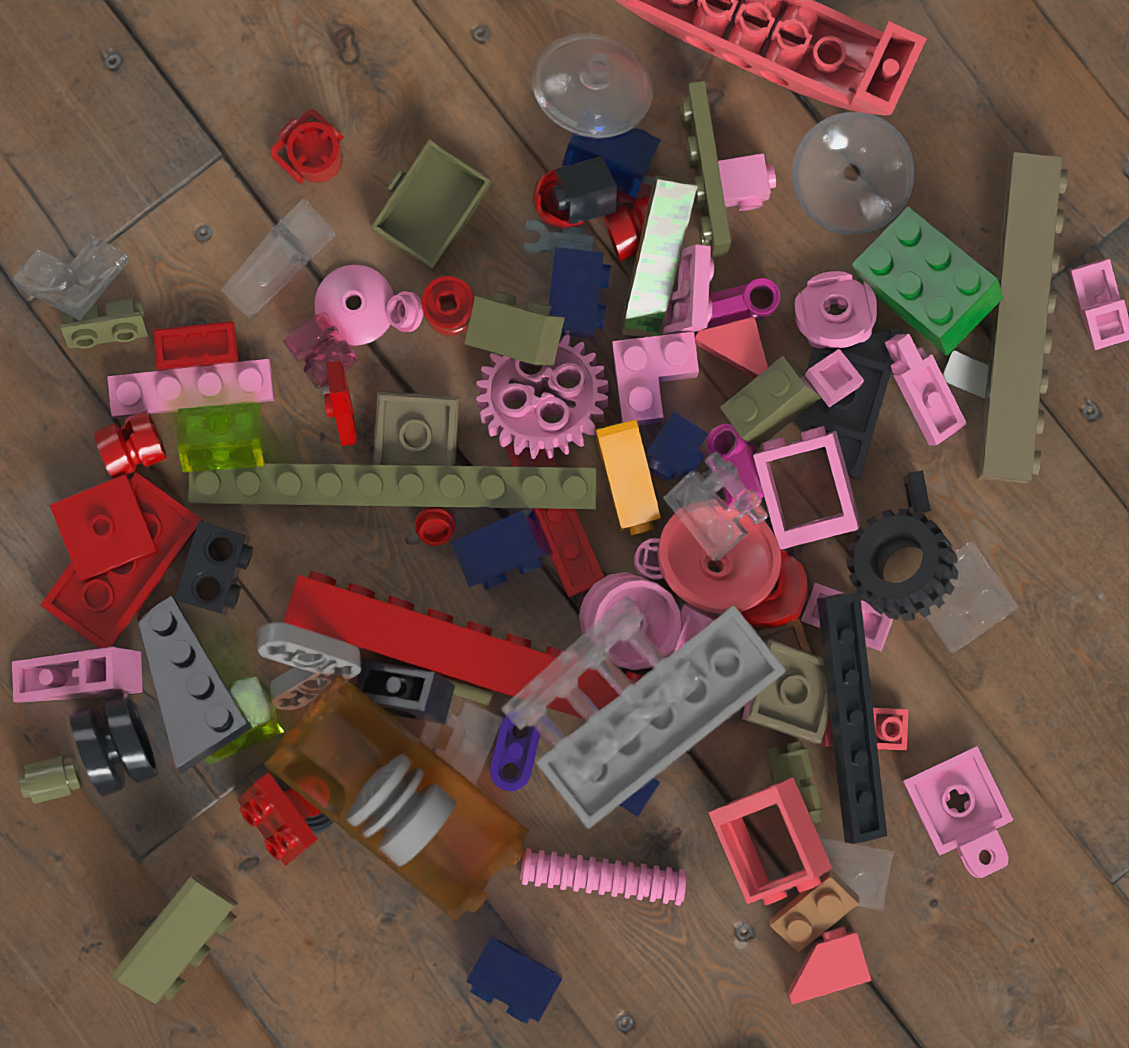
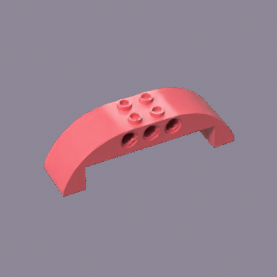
(796, 46)

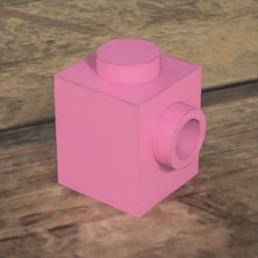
(746, 181)

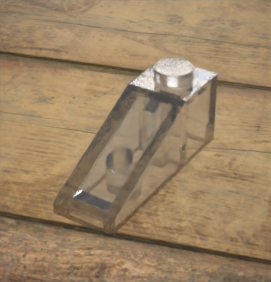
(278, 258)

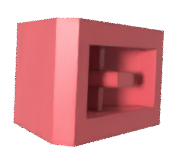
(736, 345)

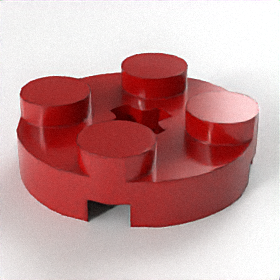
(784, 603)

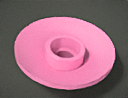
(366, 322)

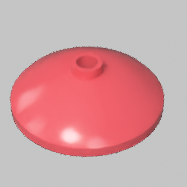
(744, 575)

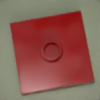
(103, 527)

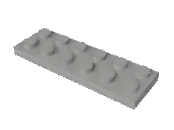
(732, 671)

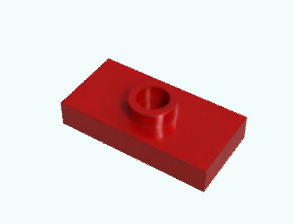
(196, 345)
(339, 403)

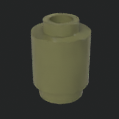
(50, 779)

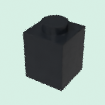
(584, 190)

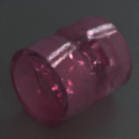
(318, 344)

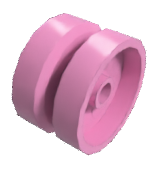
(656, 604)

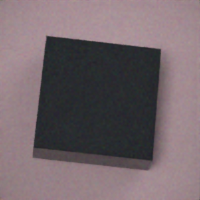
(916, 492)

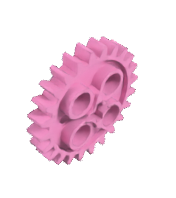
(527, 424)

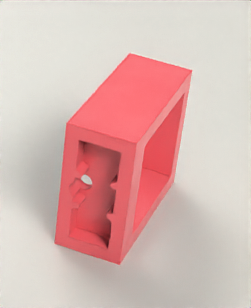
(743, 855)

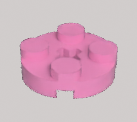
(835, 330)

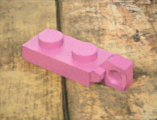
(924, 389)

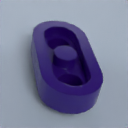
(514, 750)

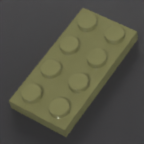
(703, 156)

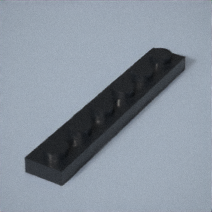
(852, 717)

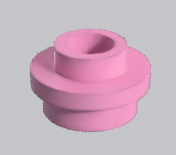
(405, 311)

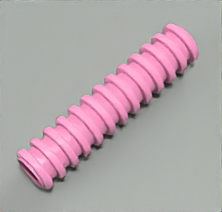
(603, 876)

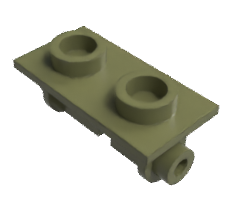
(122, 324)
(793, 761)

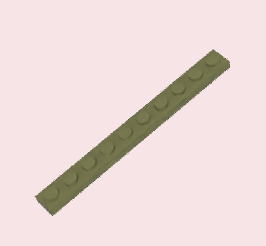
(398, 486)

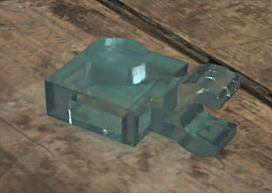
(569, 238)

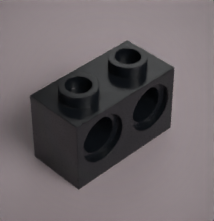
(202, 565)

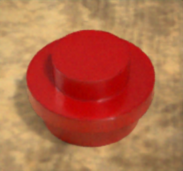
(434, 525)

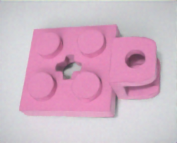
(974, 827)

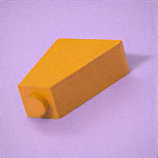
(628, 477)

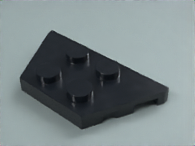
(858, 412)

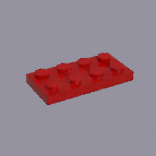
(108, 602)

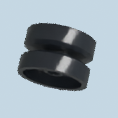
(113, 744)

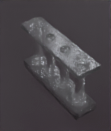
(561, 681)

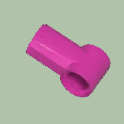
(735, 303)
(741, 456)

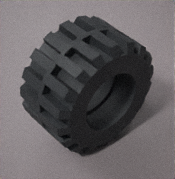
(880, 543)

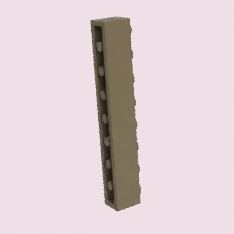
(1020, 318)

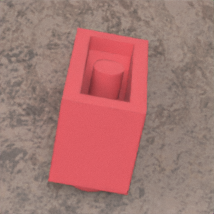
(830, 966)

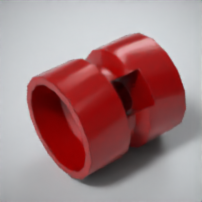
(626, 228)
(448, 305)
(130, 444)

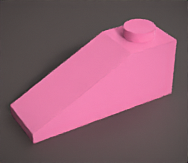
(77, 675)

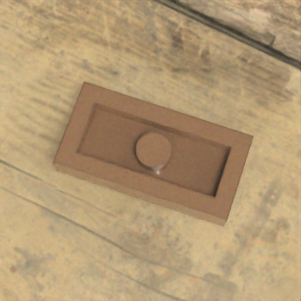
(814, 911)

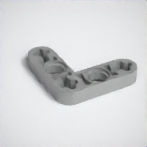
(315, 662)

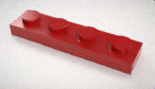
(565, 534)

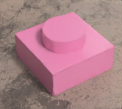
(834, 377)

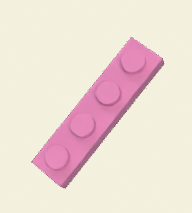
(191, 388)

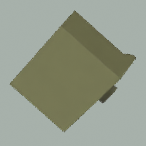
(430, 205)

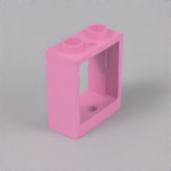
(816, 529)

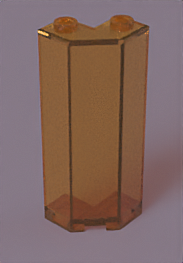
(350, 739)

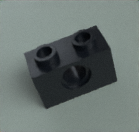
(406, 691)

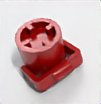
(310, 148)

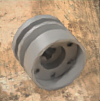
(397, 806)

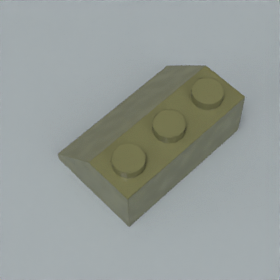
(176, 940)

